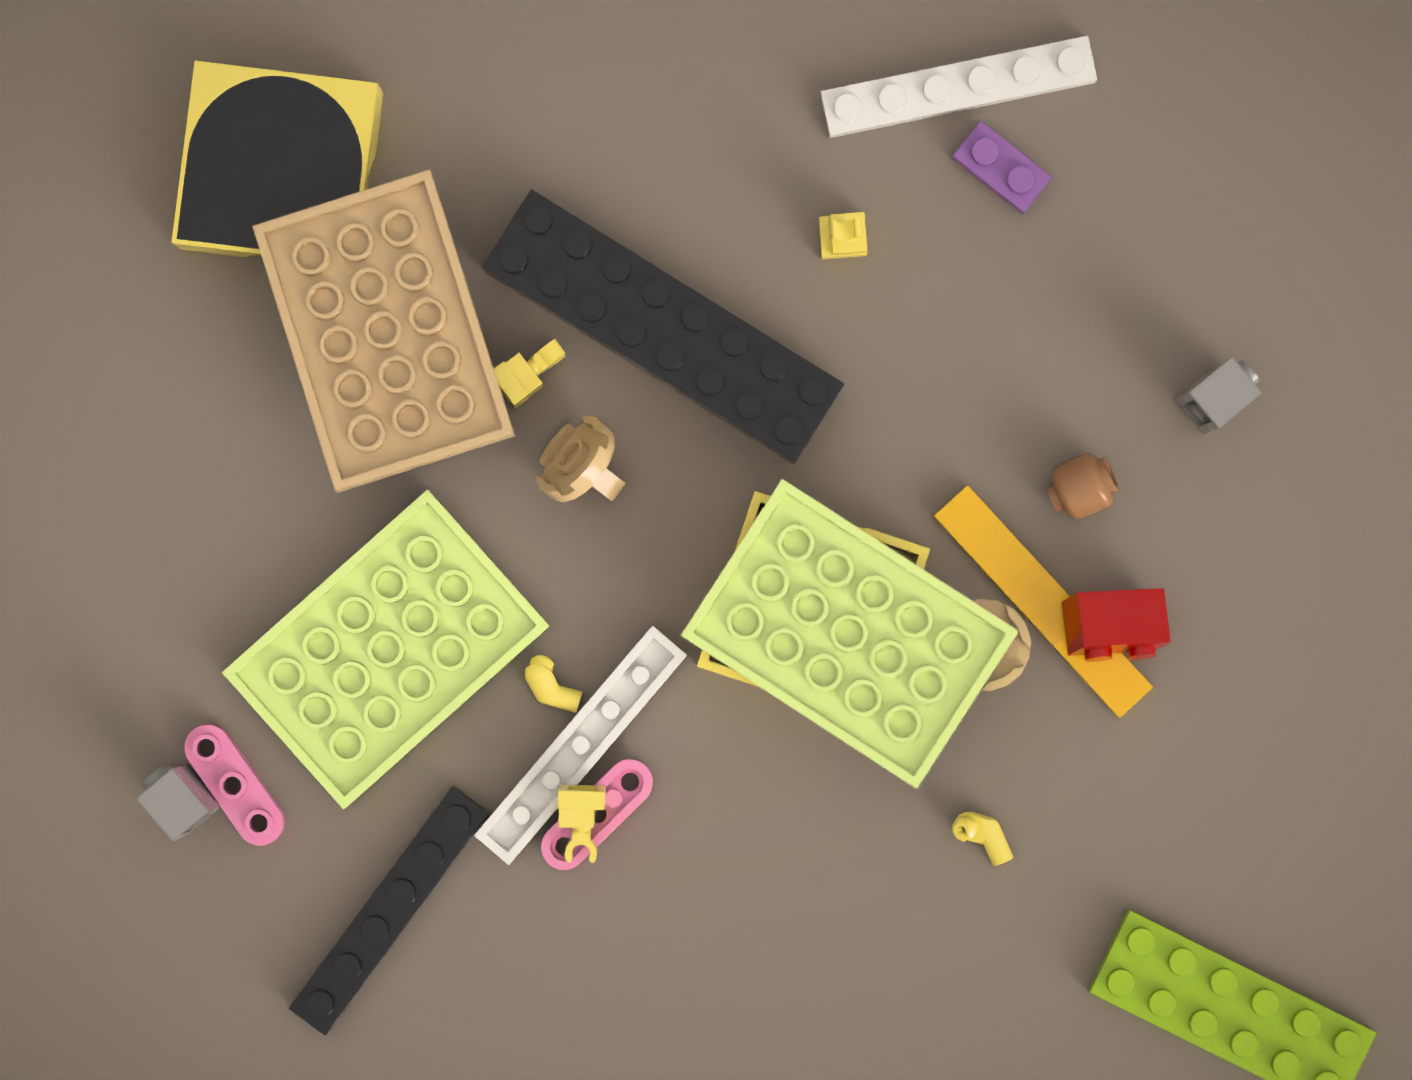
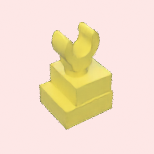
(842, 235)
(520, 378)
(577, 811)

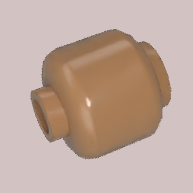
(1082, 486)

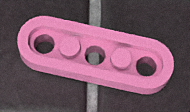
(253, 796)
(618, 807)

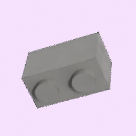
(1220, 394)
(177, 800)

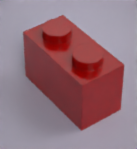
(1116, 623)

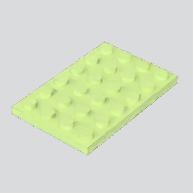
(849, 633)
(385, 649)

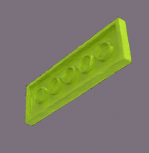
(1226, 1006)

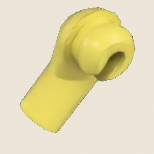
(545, 687)
(985, 831)

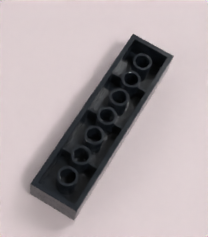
(662, 326)

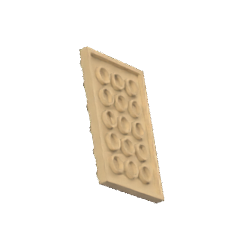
(383, 331)

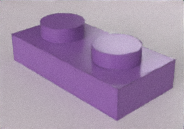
(1001, 167)

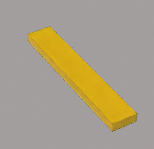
(1035, 595)

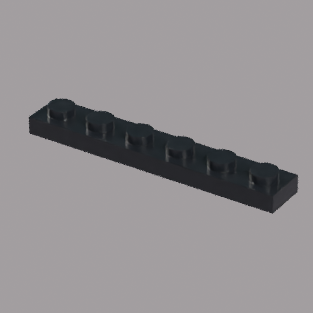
(389, 910)

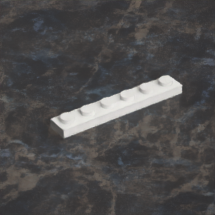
(958, 86)
(580, 744)

